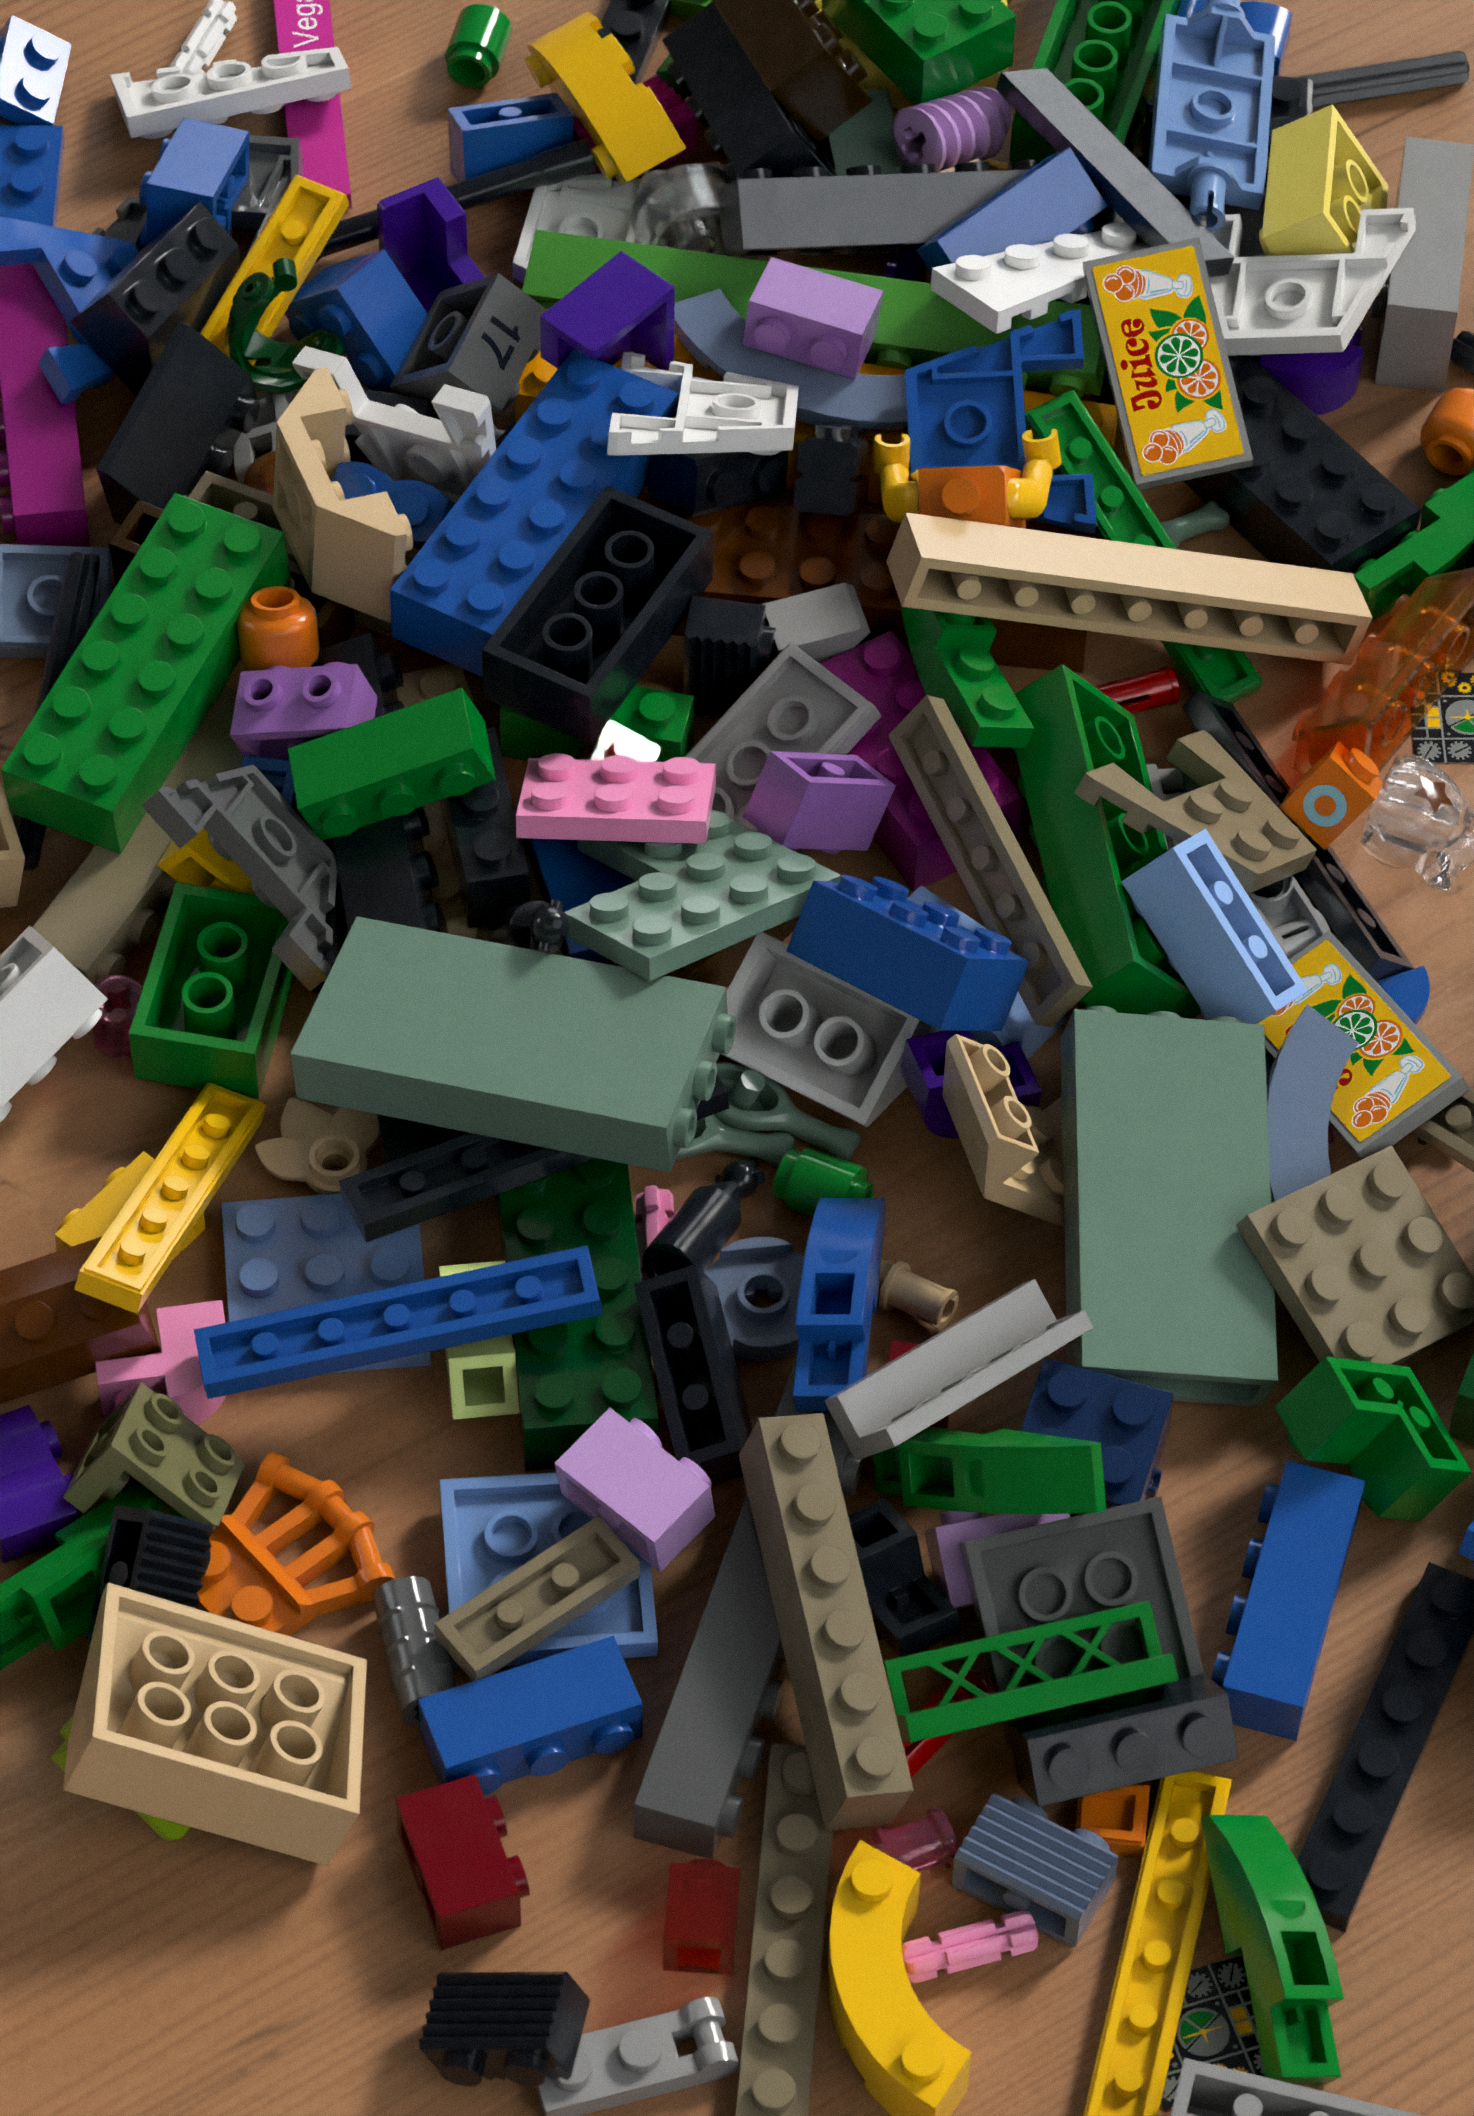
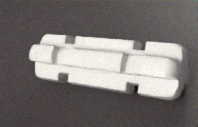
(206, 37)

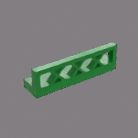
(1032, 1698)

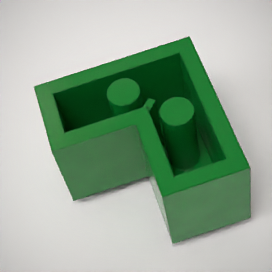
(1379, 1427)

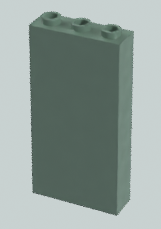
(513, 1044)
(1156, 1176)

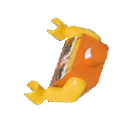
(968, 493)

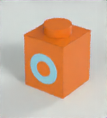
(1333, 793)

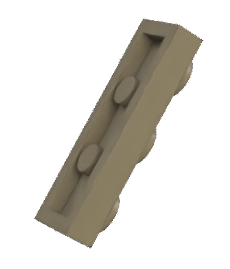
(537, 1599)

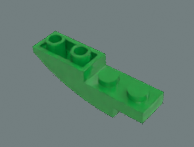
(1438, 548)
(957, 667)
(994, 1472)
(57, 1593)
(1285, 1947)

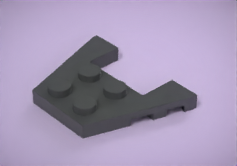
(271, 170)
(271, 845)

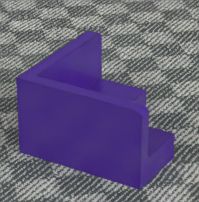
(426, 239)
(613, 313)

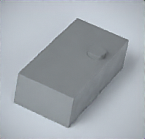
(1424, 286)

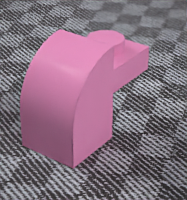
(171, 1372)

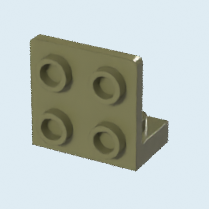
(162, 1451)

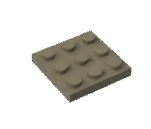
(1363, 1264)

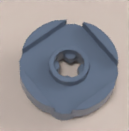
(755, 1266)

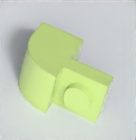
(481, 1372)

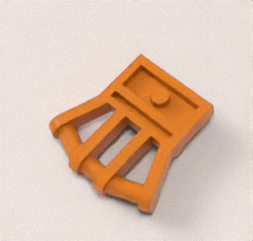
(254, 1587)

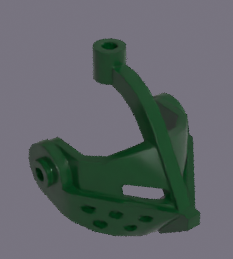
(246, 343)

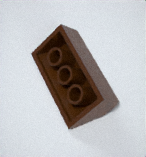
(57, 1332)

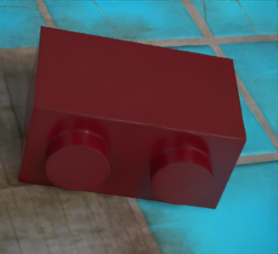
(460, 1861)

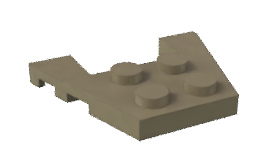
(1237, 814)

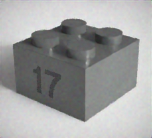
(474, 341)

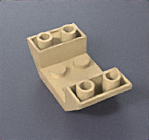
(343, 546)
(1007, 1143)

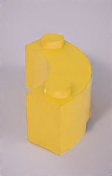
(595, 83)
(877, 2016)

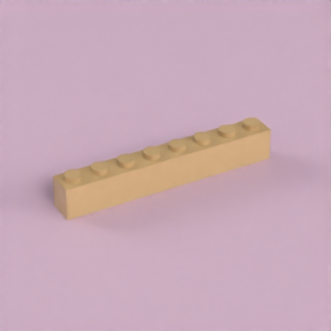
(1127, 589)

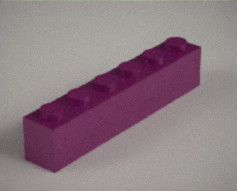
(38, 430)

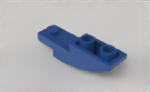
(837, 1297)

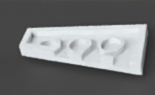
(228, 89)
(1027, 275)

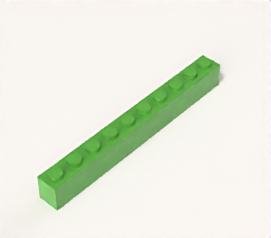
(912, 321)

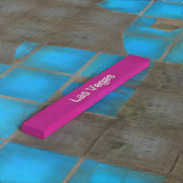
(318, 125)

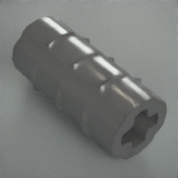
(414, 1655)

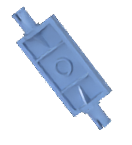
(1212, 110)

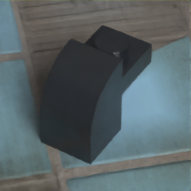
(901, 1598)

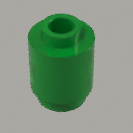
(477, 45)
(816, 1175)

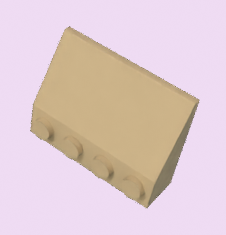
(219, 1726)

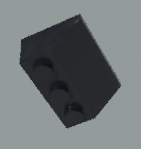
(167, 282)
(178, 425)

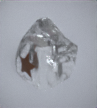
(1421, 822)

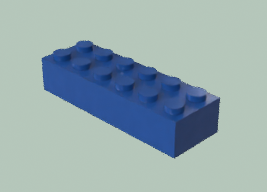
(522, 509)

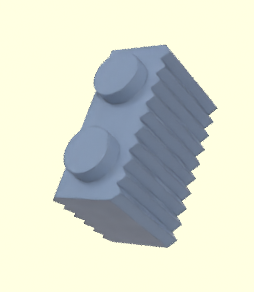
(1033, 1865)

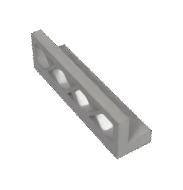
(951, 1369)

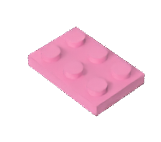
(616, 799)

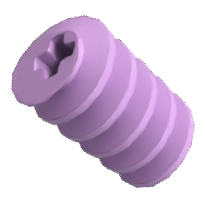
(953, 129)

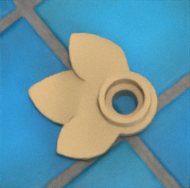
(317, 1141)

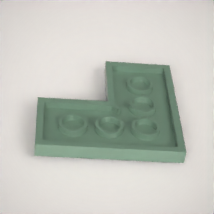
(691, 896)

